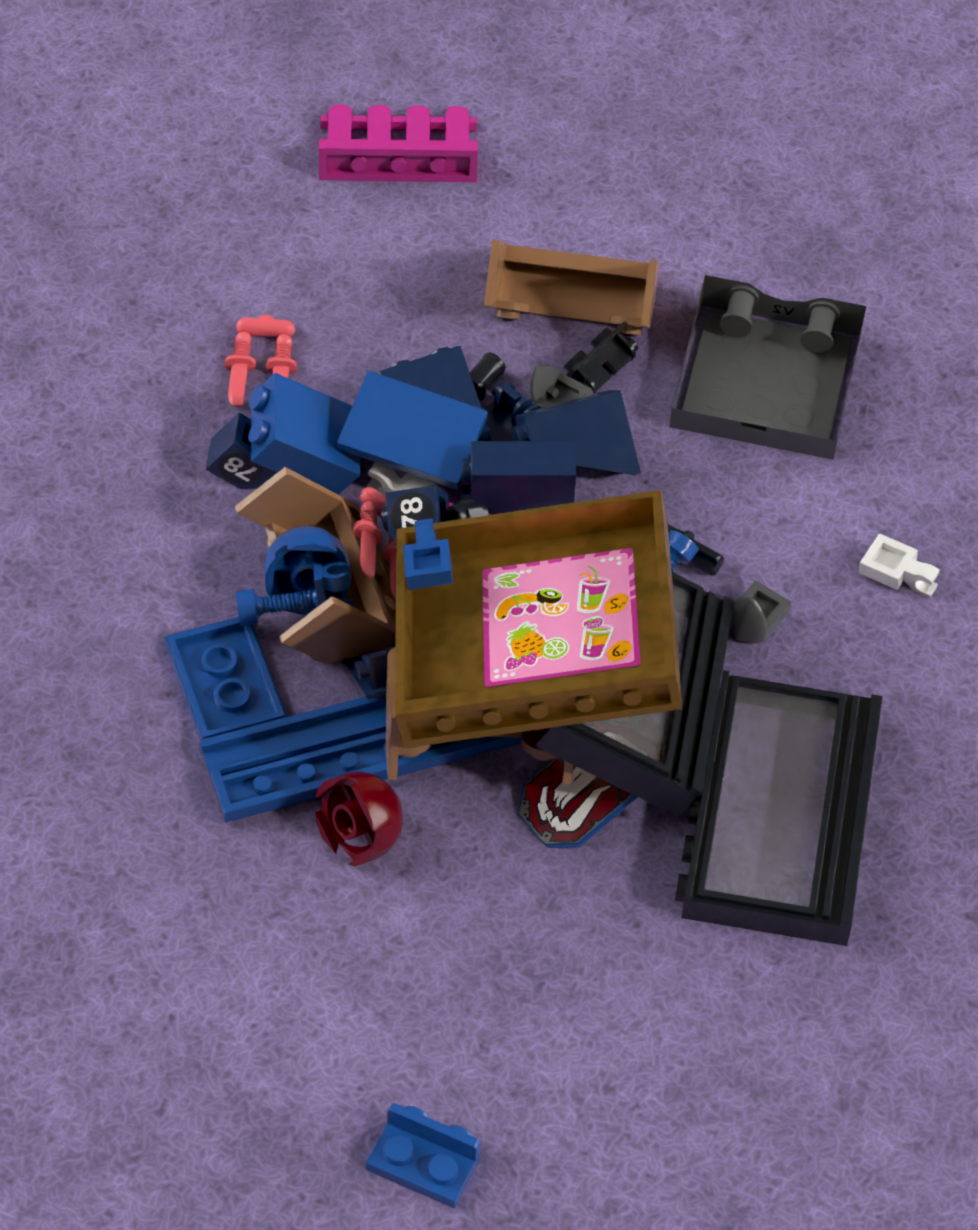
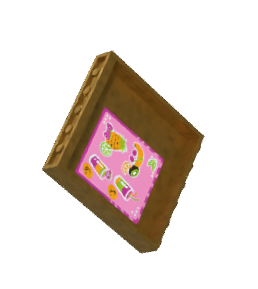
(544, 623)

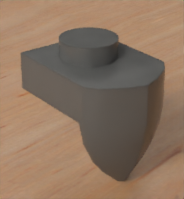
(553, 387)
(758, 613)

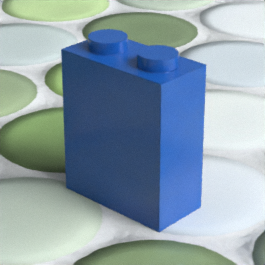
(301, 431)

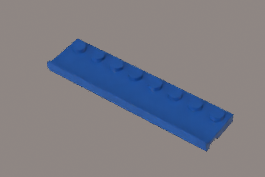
(294, 755)

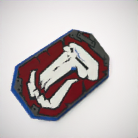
(569, 812)

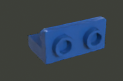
(425, 1154)

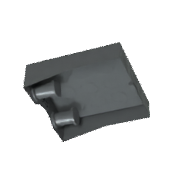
(766, 377)

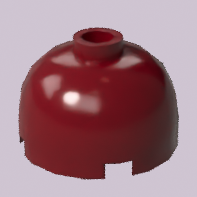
(358, 806)

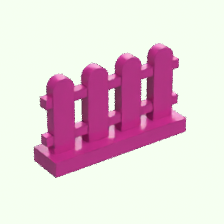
(398, 160)

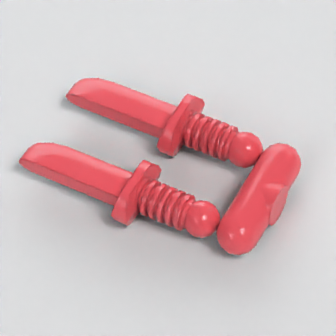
(241, 362)
(371, 535)

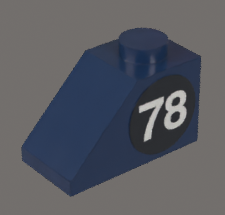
(231, 456)
(411, 505)

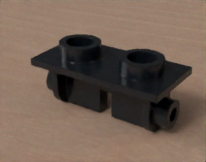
(609, 349)

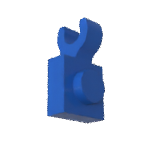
(428, 560)

